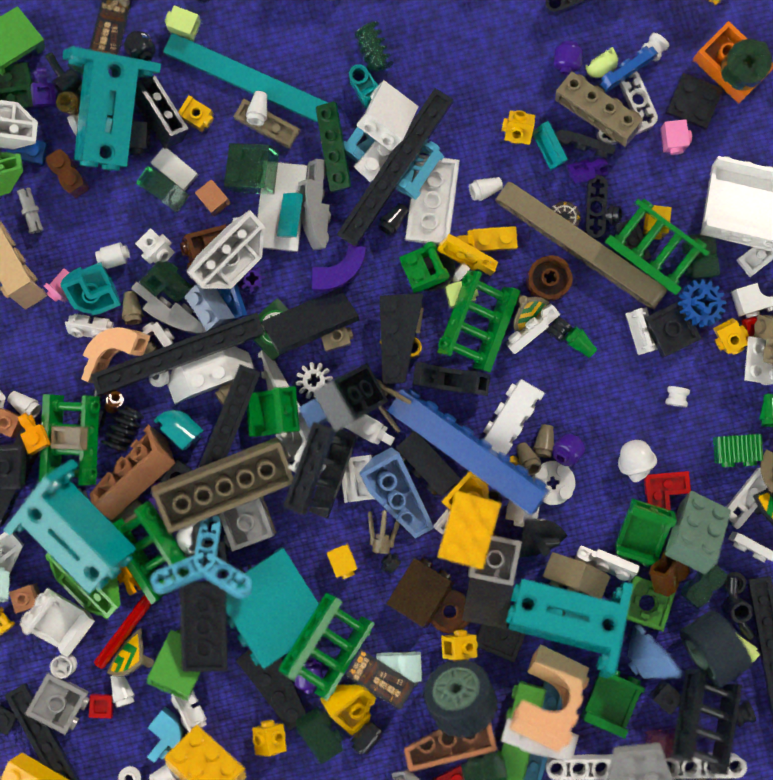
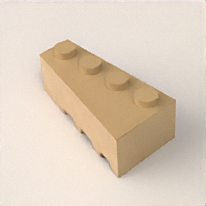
(15, 277)

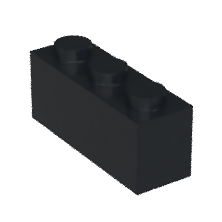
(160, 112)
(427, 464)

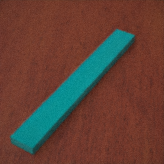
(242, 76)

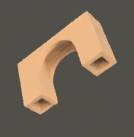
(569, 679)

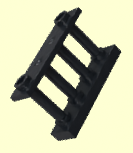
(311, 465)
(689, 717)

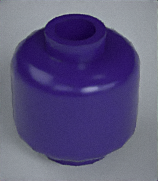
(568, 57)
(568, 450)
(314, 667)

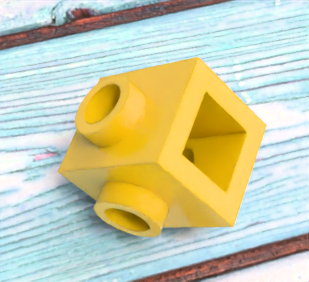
(518, 127)
(728, 330)
(459, 646)
(269, 738)

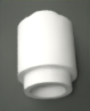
(113, 255)

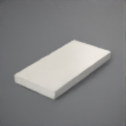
(270, 206)
(433, 210)

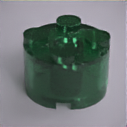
(744, 54)

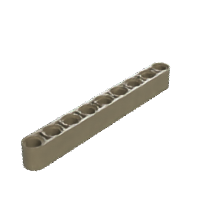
(581, 245)

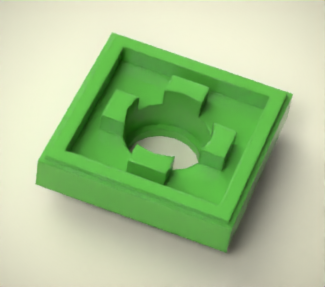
(657, 616)

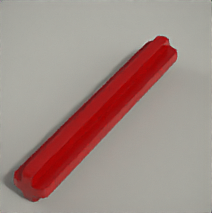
(123, 632)

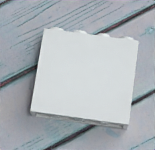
(740, 203)

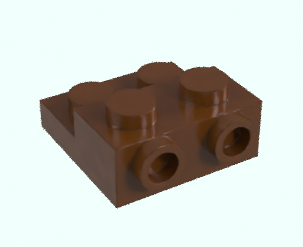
(195, 242)

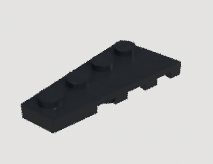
(398, 327)
(275, 688)

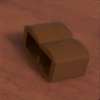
(67, 173)
(667, 574)

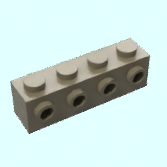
(599, 108)

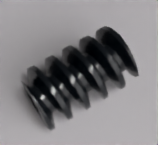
(122, 428)

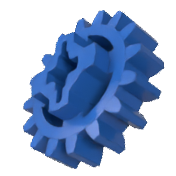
(695, 307)

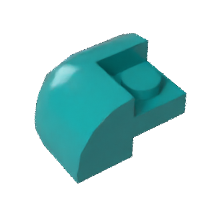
(90, 290)
(179, 428)

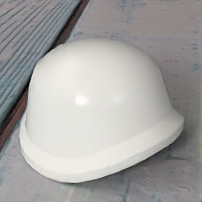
(636, 458)

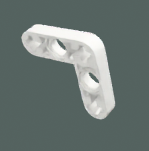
(649, 111)

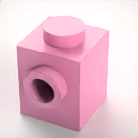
(675, 136)

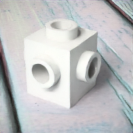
(157, 250)

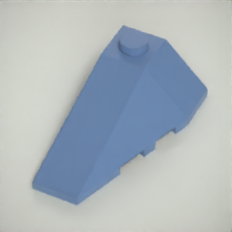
(394, 489)
(648, 657)

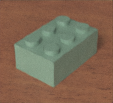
(698, 532)

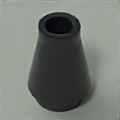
(392, 220)

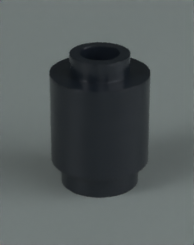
(366, 738)

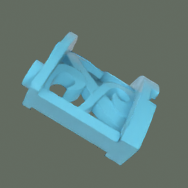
(405, 186)

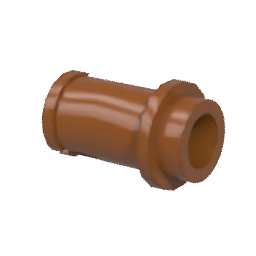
(113, 401)

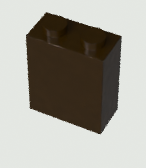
(421, 592)

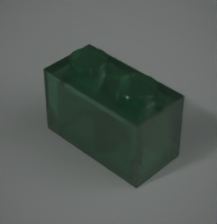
(319, 734)

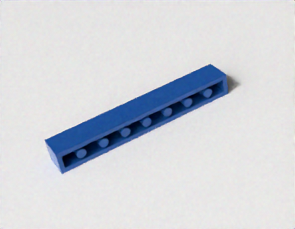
(470, 451)

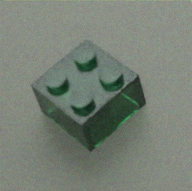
(251, 168)

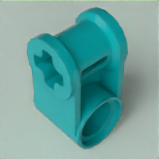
(364, 87)

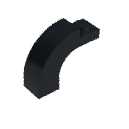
(451, 379)

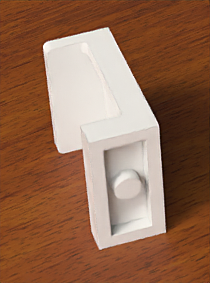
(388, 116)
(57, 621)

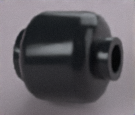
(139, 46)

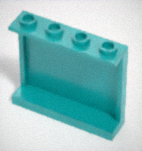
(273, 611)

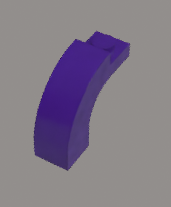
(331, 278)

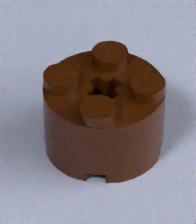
(560, 273)

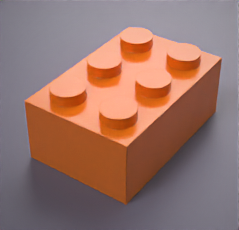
(713, 53)

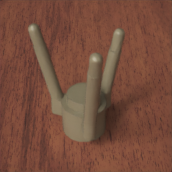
(388, 391)
(381, 543)

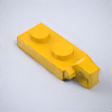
(491, 238)
(464, 253)

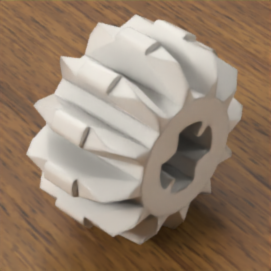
(308, 376)

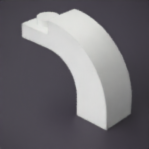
(528, 745)

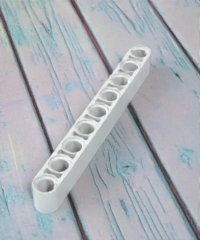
(677, 769)

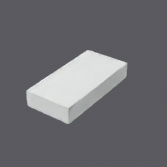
(174, 168)

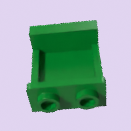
(273, 412)
(644, 532)
(612, 703)

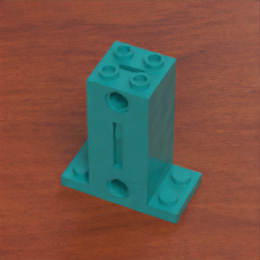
(106, 105)
(73, 530)
(572, 619)

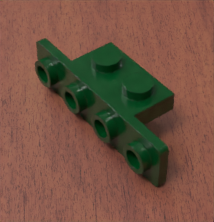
(333, 146)

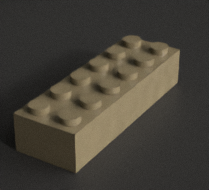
(222, 485)

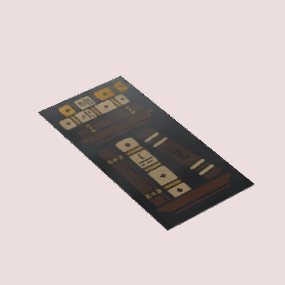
(109, 27)
(380, 679)

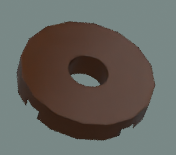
(450, 624)

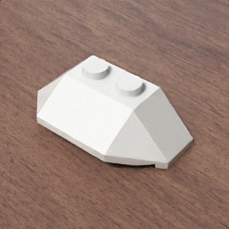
(16, 126)
(229, 254)
(206, 373)

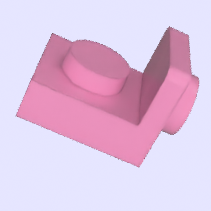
(54, 288)

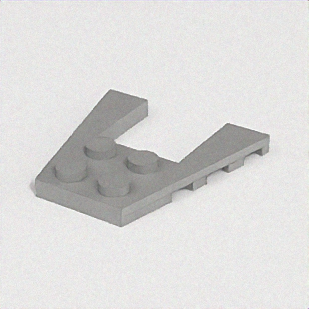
(639, 763)

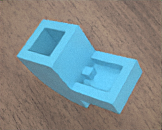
(169, 730)

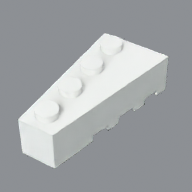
(511, 416)

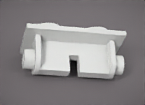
(79, 325)
(639, 331)
(190, 716)

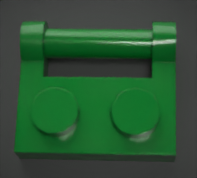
(417, 270)

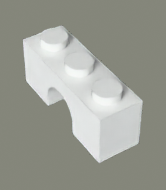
(750, 301)

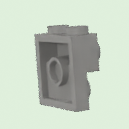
(246, 524)
(58, 703)

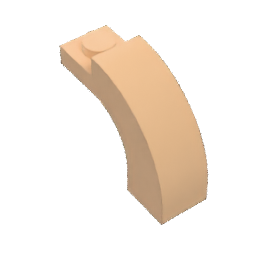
(109, 343)

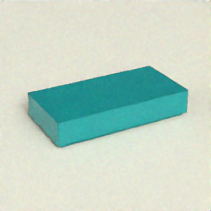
(549, 145)
(289, 215)

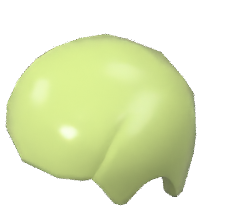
(603, 64)

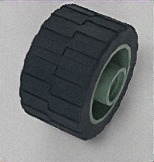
(716, 648)
(460, 698)

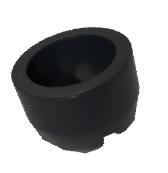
(495, 496)

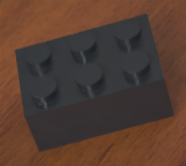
(350, 396)

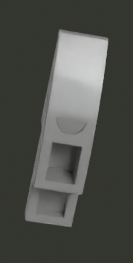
(313, 213)
(176, 317)

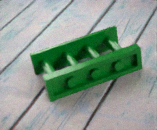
(636, 254)
(497, 326)
(53, 416)
(141, 566)
(310, 636)

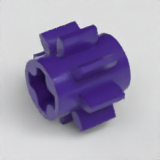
(254, 282)

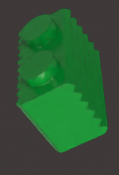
(738, 449)

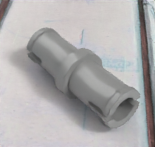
(29, 210)

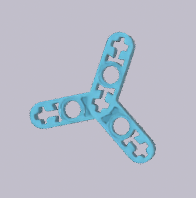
(209, 572)

